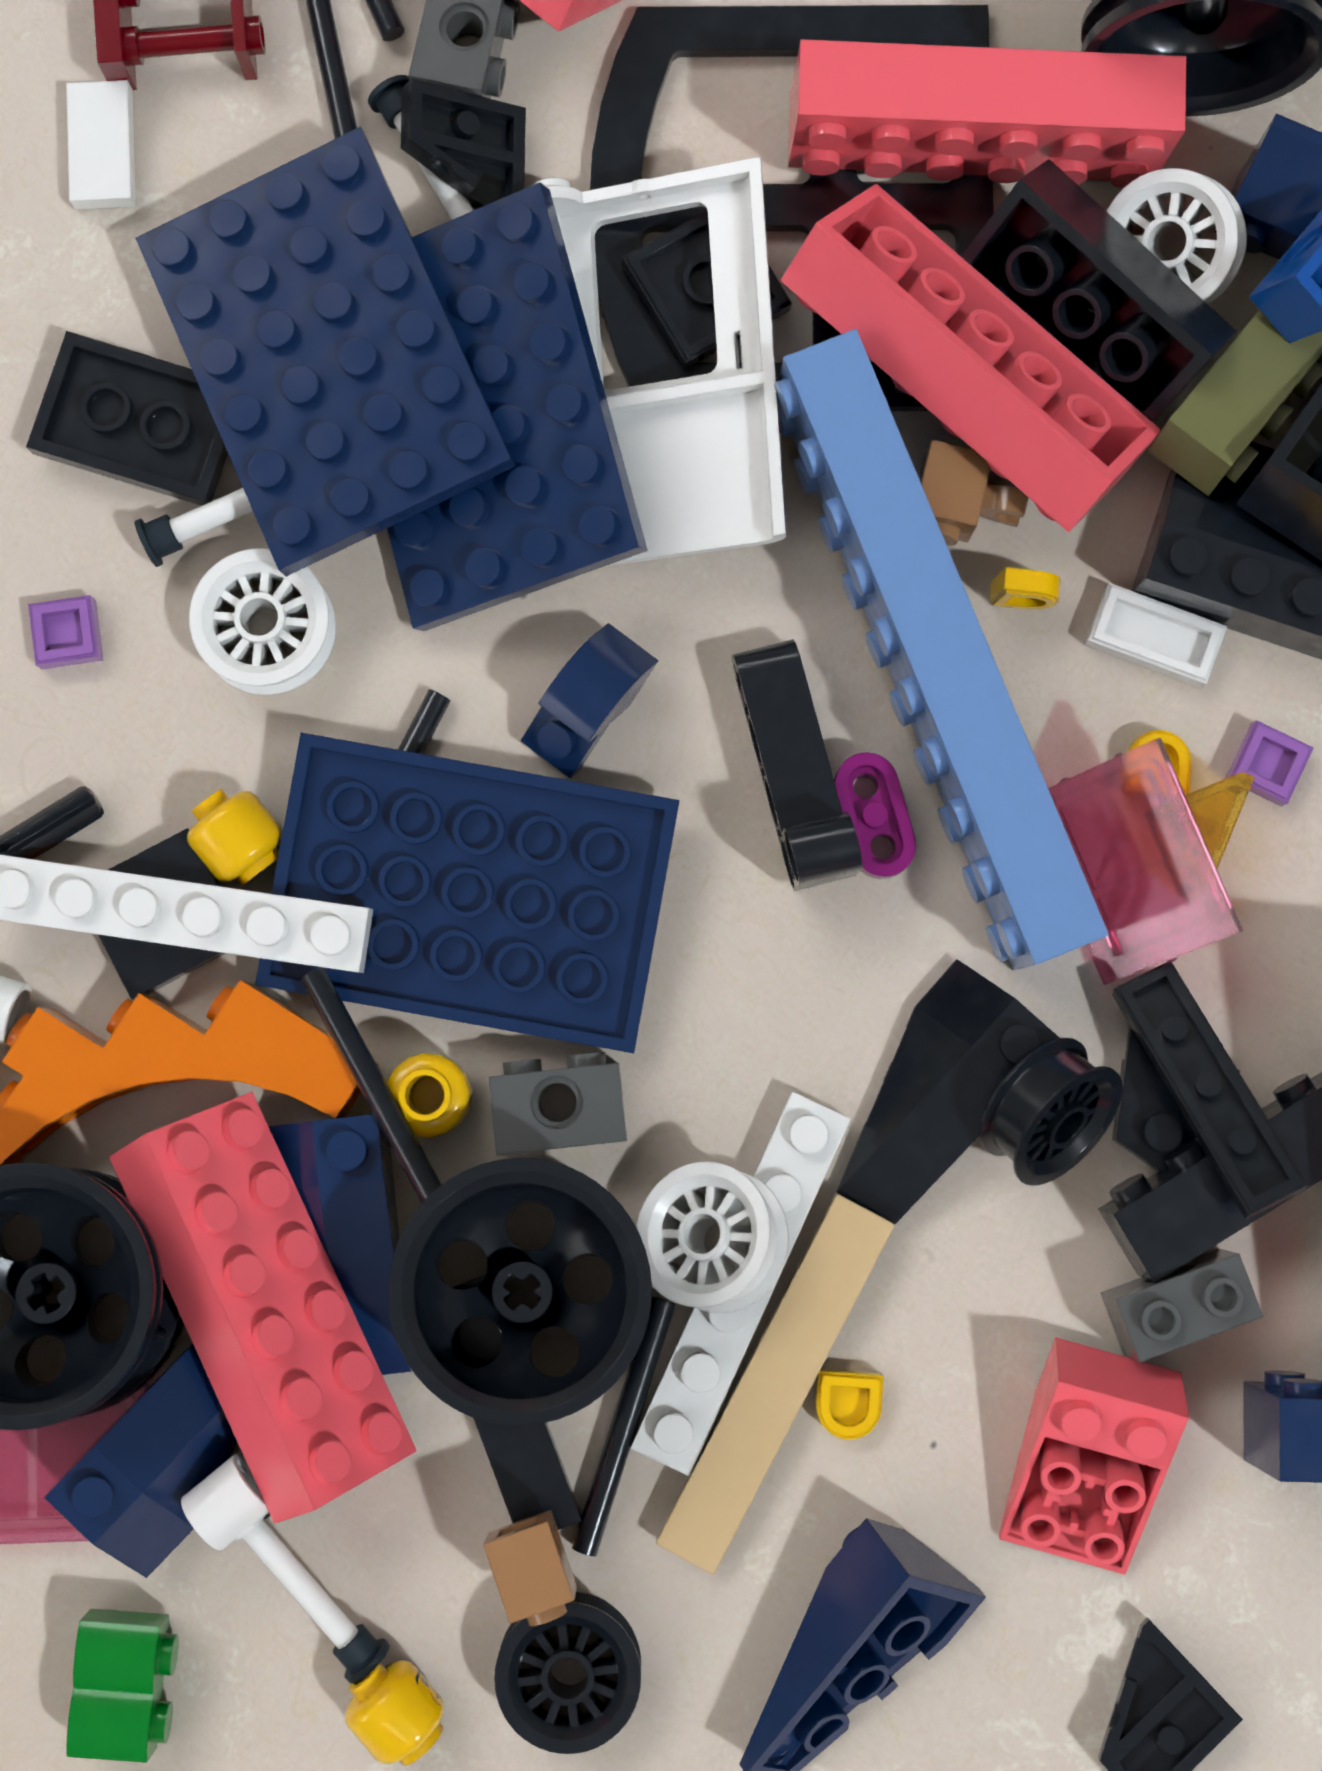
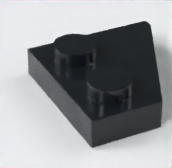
(1163, 1711)

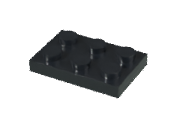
(129, 420)

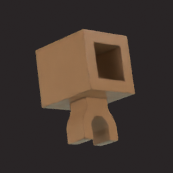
(959, 492)
(531, 1569)

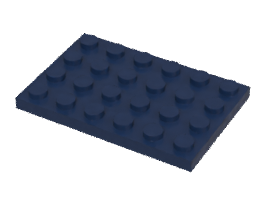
(324, 352)
(532, 354)
(486, 888)

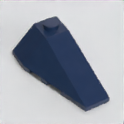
(350, 1196)
(133, 1477)
(867, 1620)

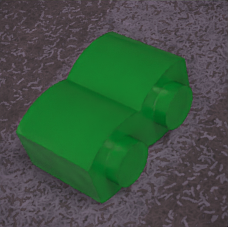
(119, 1685)

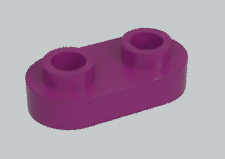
(879, 815)

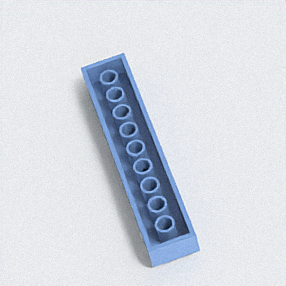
(934, 655)

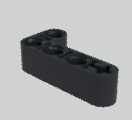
(794, 767)

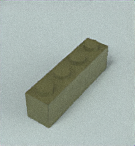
(1237, 402)

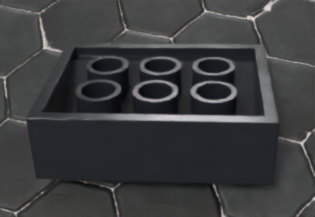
(1231, 565)

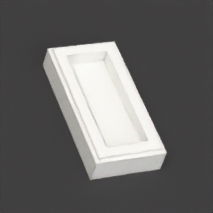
(101, 144)
(1155, 635)

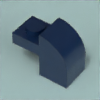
(587, 697)

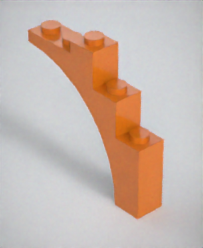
(152, 1044)

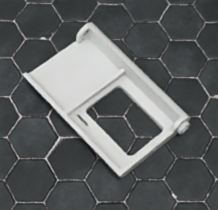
(707, 444)

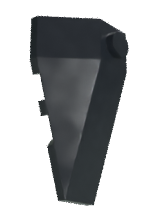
(936, 1089)

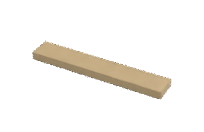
(774, 1383)

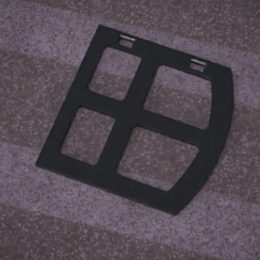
(626, 116)

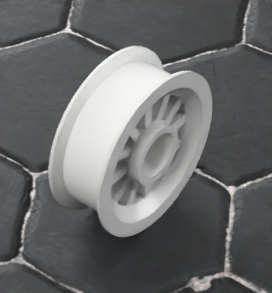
(1207, 193)
(206, 616)
(767, 1241)

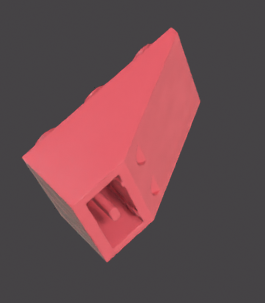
(1094, 1455)

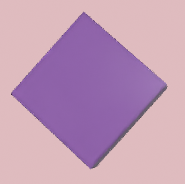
(65, 632)
(1273, 760)

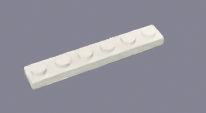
(184, 914)
(716, 1342)

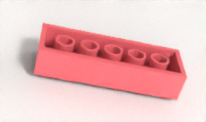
(983, 111)
(969, 355)
(263, 1306)

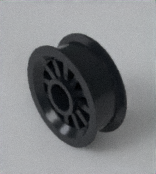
(1050, 1111)
(577, 1732)

